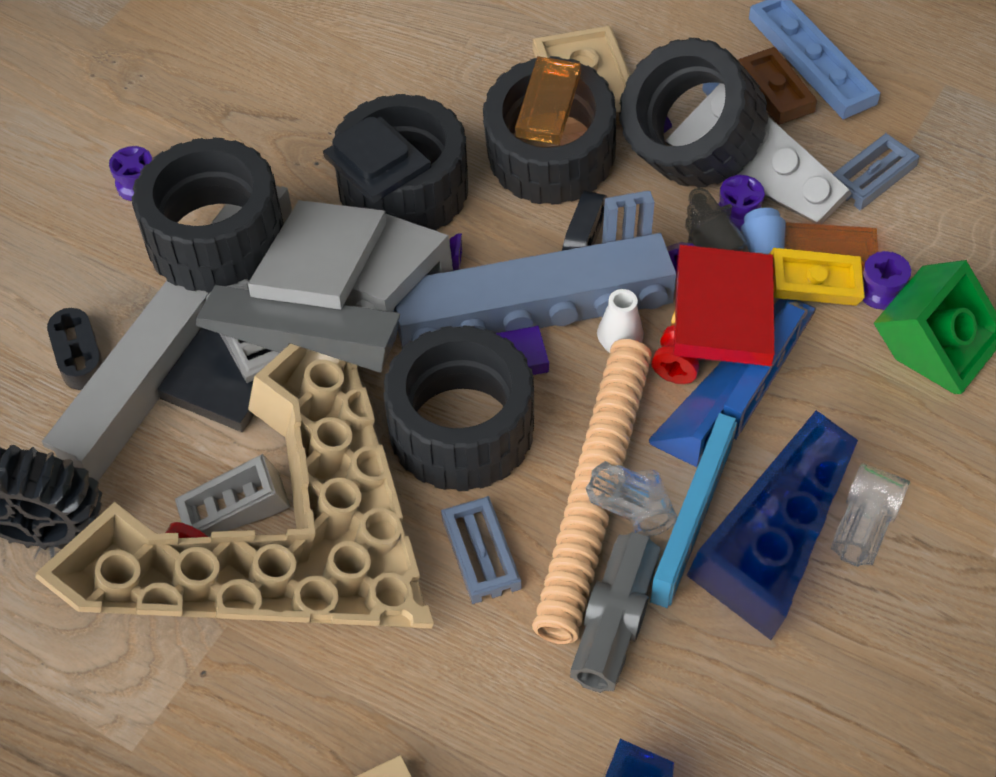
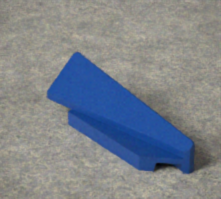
(730, 390)

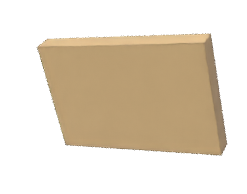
(593, 48)

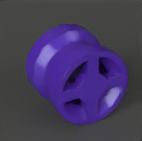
(126, 168)
(743, 194)
(895, 272)

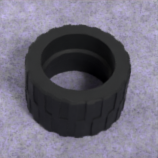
(661, 81)
(435, 132)
(550, 172)
(200, 176)
(452, 361)

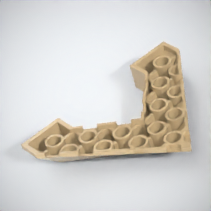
(335, 568)

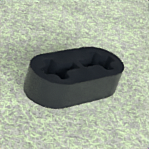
(586, 221)
(66, 351)

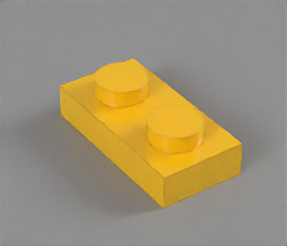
(817, 276)

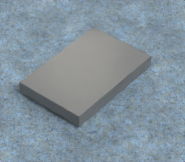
(318, 254)

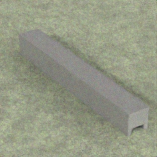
(128, 379)

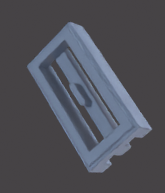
(883, 182)
(629, 202)
(492, 584)

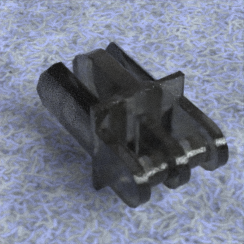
(711, 224)

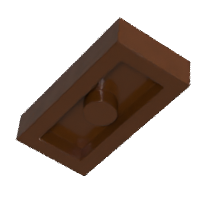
(783, 89)

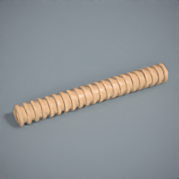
(584, 522)

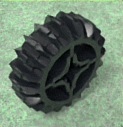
(44, 498)

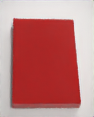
(724, 305)

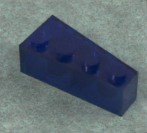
(768, 537)

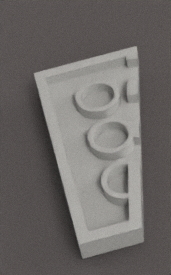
(781, 164)

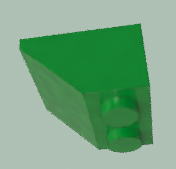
(941, 325)

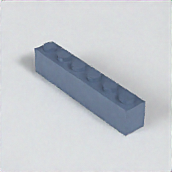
(540, 288)

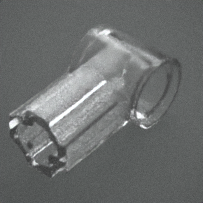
(634, 496)
(871, 506)

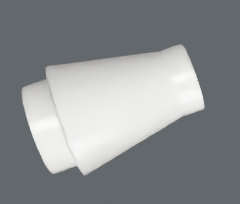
(620, 319)

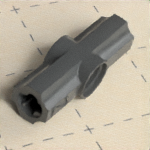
(615, 612)

